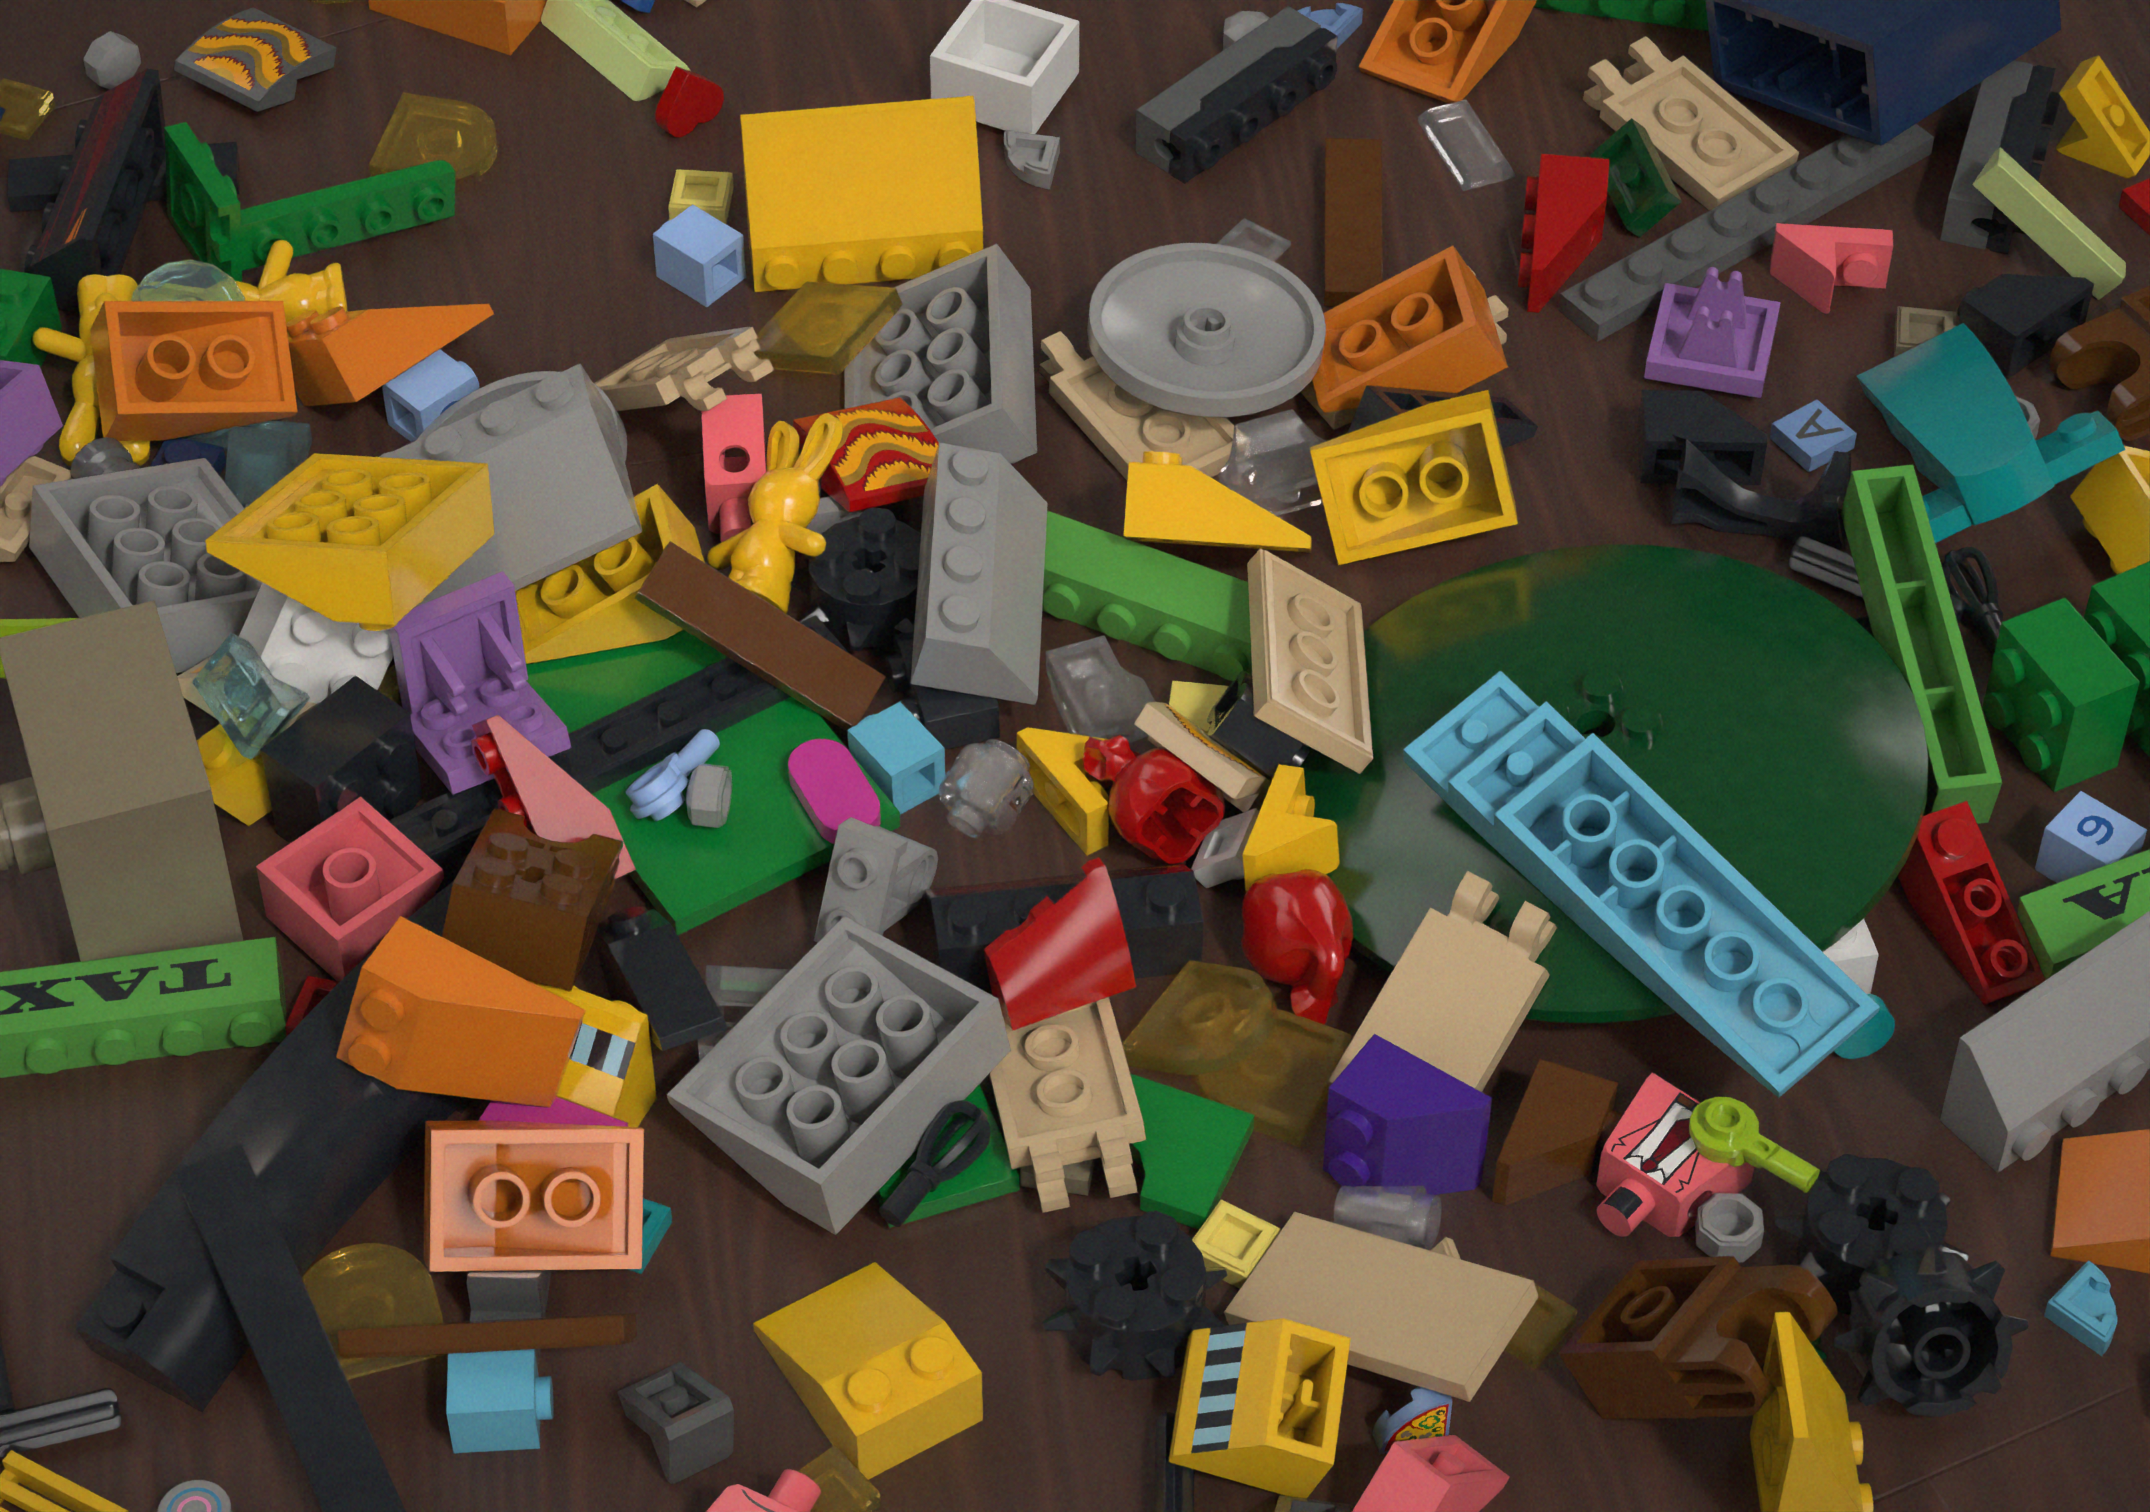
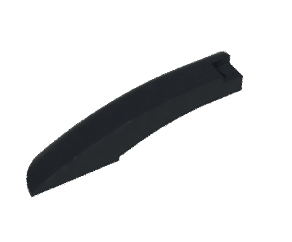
(318, 1148)

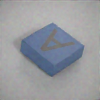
(1812, 435)

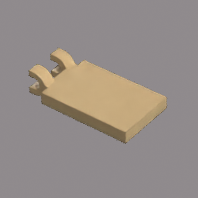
(1695, 125)
(683, 369)
(1125, 424)
(1460, 987)
(1068, 1100)

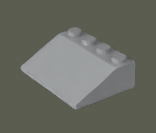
(958, 356)
(552, 479)
(143, 540)
(842, 1071)

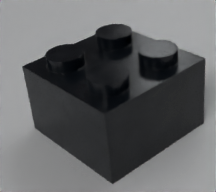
(338, 752)

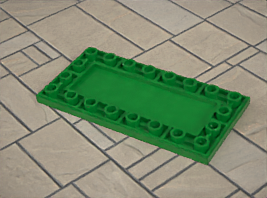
(767, 837)

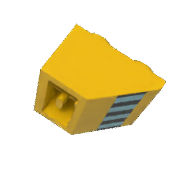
(610, 1058)
(1261, 1404)

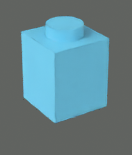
(899, 756)
(496, 1400)

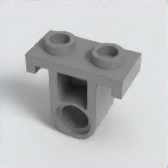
(874, 877)

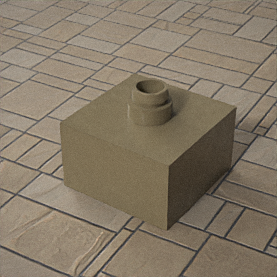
(114, 788)

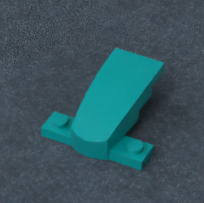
(1971, 434)

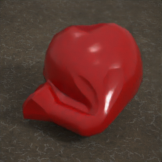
(1155, 798)
(1299, 937)

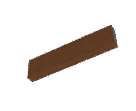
(1352, 218)
(759, 637)
(487, 1335)

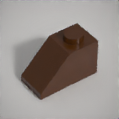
(1555, 1132)

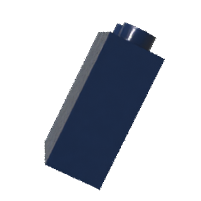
(1869, 62)

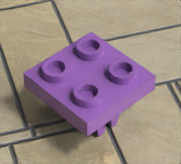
(1713, 336)
(459, 645)
(447, 738)

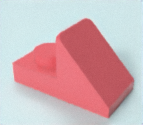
(1818, 257)

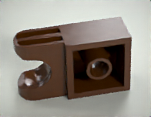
(2112, 352)
(531, 899)
(1690, 1337)

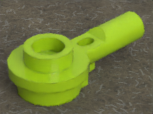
(1729, 1133)

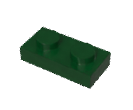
(1637, 178)

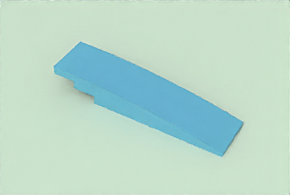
(1640, 882)

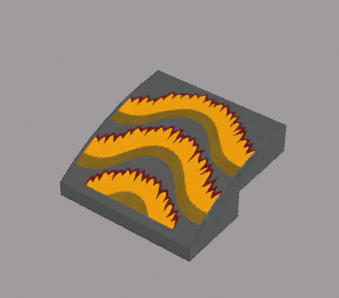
(255, 59)

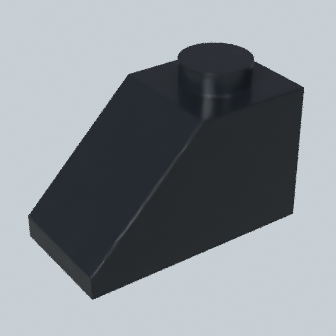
(2024, 315)
(1715, 430)

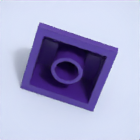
(1404, 1124)

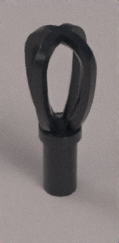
(1985, 616)
(924, 1176)

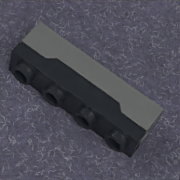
(1236, 94)
(2008, 116)

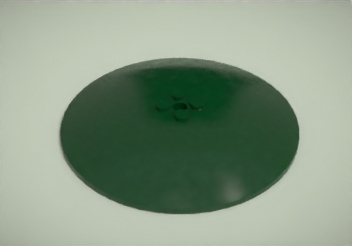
(1719, 689)

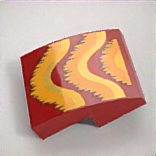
(881, 454)

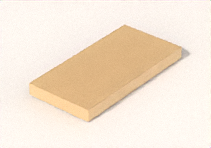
(1309, 661)
(1400, 1304)

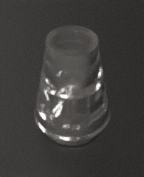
(1391, 1212)

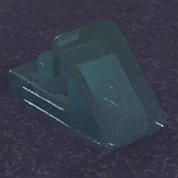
(264, 455)
(247, 696)

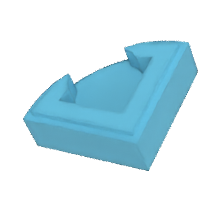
(2085, 1308)

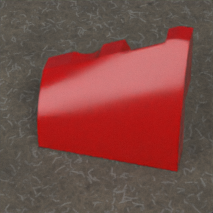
(1062, 953)

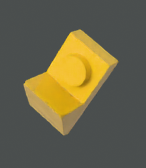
(2106, 124)
(1065, 786)
(1287, 833)

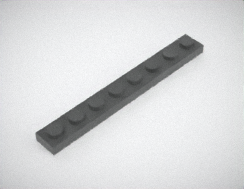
(1737, 228)

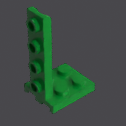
(216, 231)

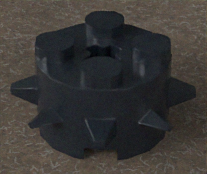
(864, 580)
(1866, 1214)
(1133, 1295)
(1930, 1331)

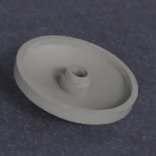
(1206, 329)

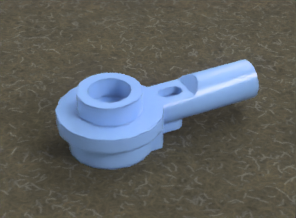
(661, 787)

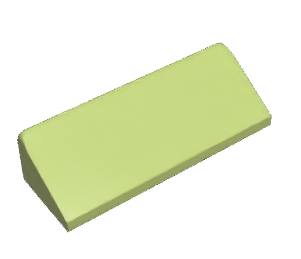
(612, 45)
(2049, 223)

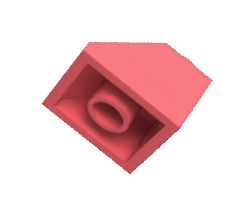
(346, 886)

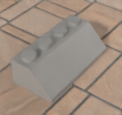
(979, 578)
(2054, 1052)

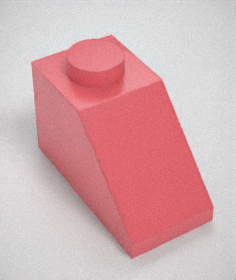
(1432, 1477)

